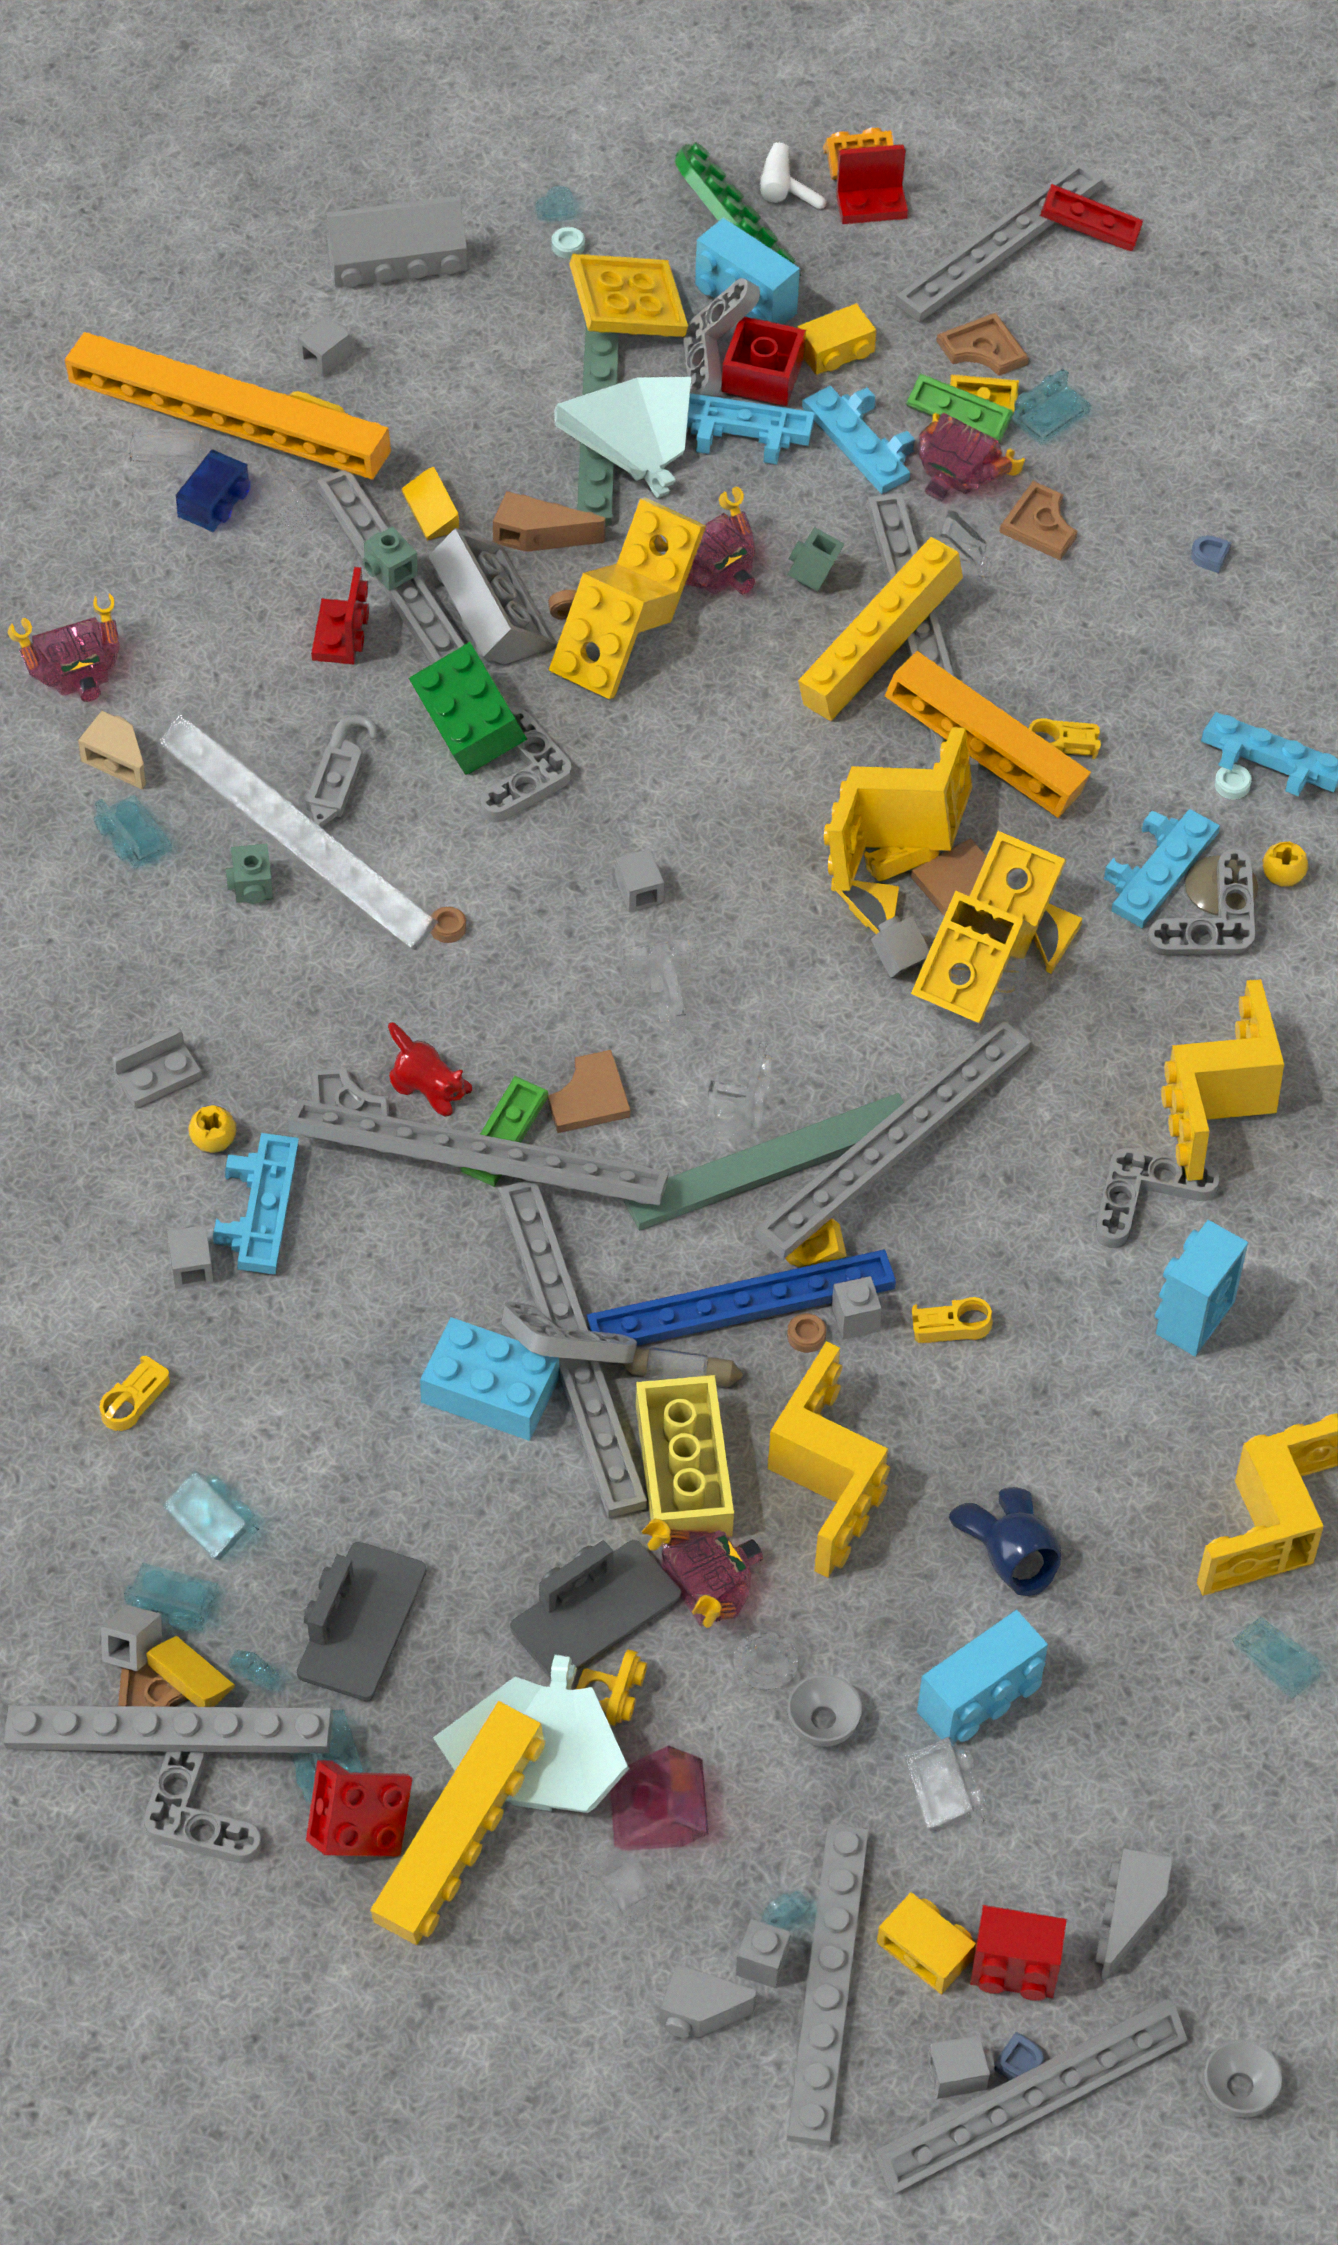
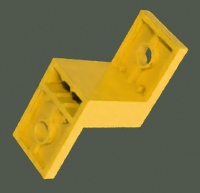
(627, 598)
(899, 808)
(988, 927)
(1223, 1079)
(828, 1460)
(1279, 1505)

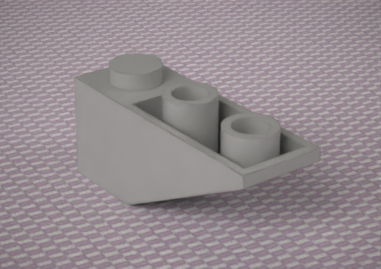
(1138, 1901)

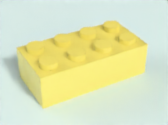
(684, 1454)

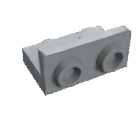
(155, 1067)

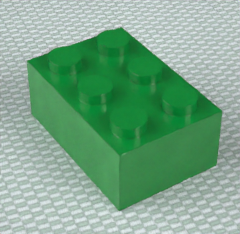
(467, 708)

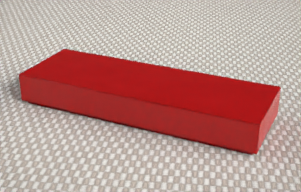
(1091, 218)

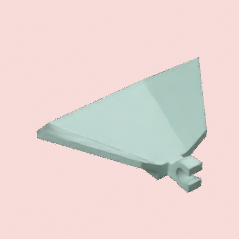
(633, 425)
(579, 1751)

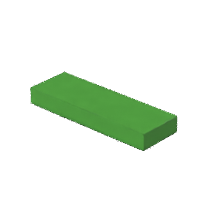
(935, 396)
(511, 1119)

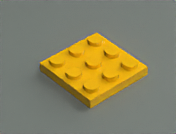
(628, 295)

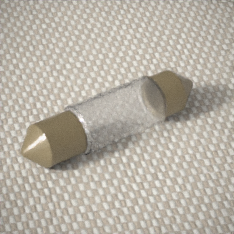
(672, 1364)

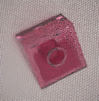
(660, 1802)

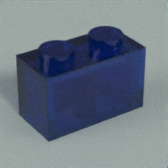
(213, 490)

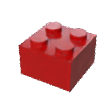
(763, 360)
(1018, 1953)

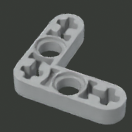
(708, 327)
(535, 773)
(1227, 921)
(1132, 1181)
(544, 1338)
(186, 1819)

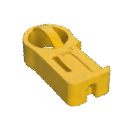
(1070, 737)
(893, 861)
(943, 1322)
(139, 1389)

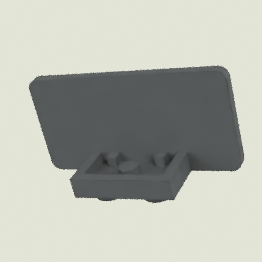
(594, 1603)
(358, 1619)

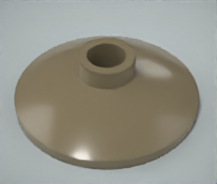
(1202, 885)

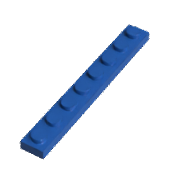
(741, 1300)

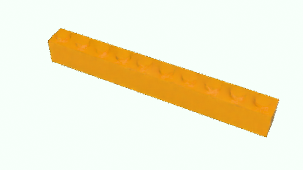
(228, 405)

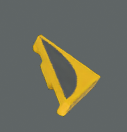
(870, 902)
(1055, 934)

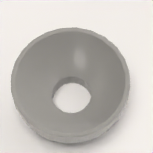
(827, 1694)
(1246, 2060)

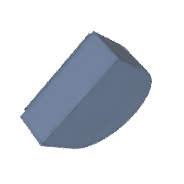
(1210, 552)
(1018, 2057)

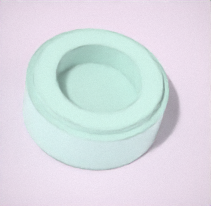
(568, 242)
(1233, 783)

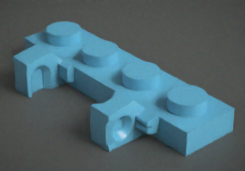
(771, 424)
(844, 424)
(1272, 751)
(1178, 849)
(270, 1179)

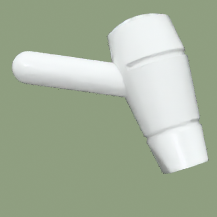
(776, 179)

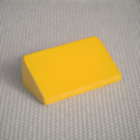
(999, 391)
(431, 505)
(189, 1672)

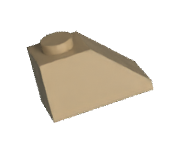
(113, 748)

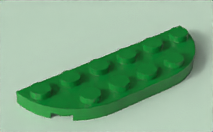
(722, 198)

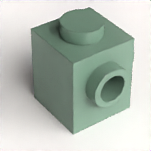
(390, 558)
(814, 558)
(250, 874)

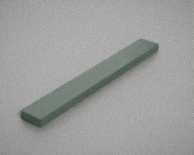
(763, 1163)

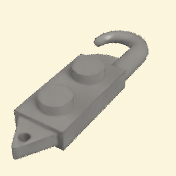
(337, 771)

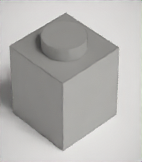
(324, 346)
(639, 880)
(900, 945)
(190, 1256)
(856, 1307)
(130, 1636)
(763, 1953)
(960, 2066)

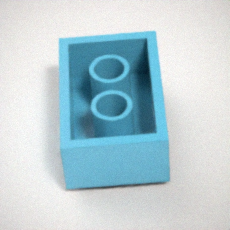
(731, 254)
(1200, 1286)
(489, 1379)
(982, 1678)

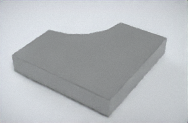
(337, 1089)

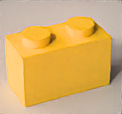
(838, 339)
(926, 1942)

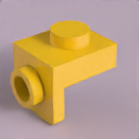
(820, 1247)

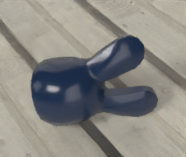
(1012, 1538)

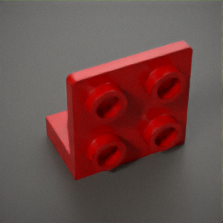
(871, 184)
(340, 623)
(357, 1811)

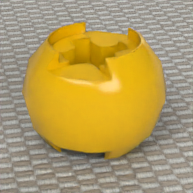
(1282, 854)
(212, 1118)

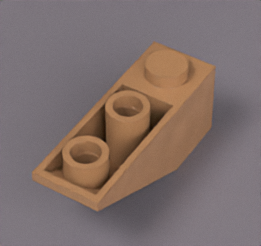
(542, 525)

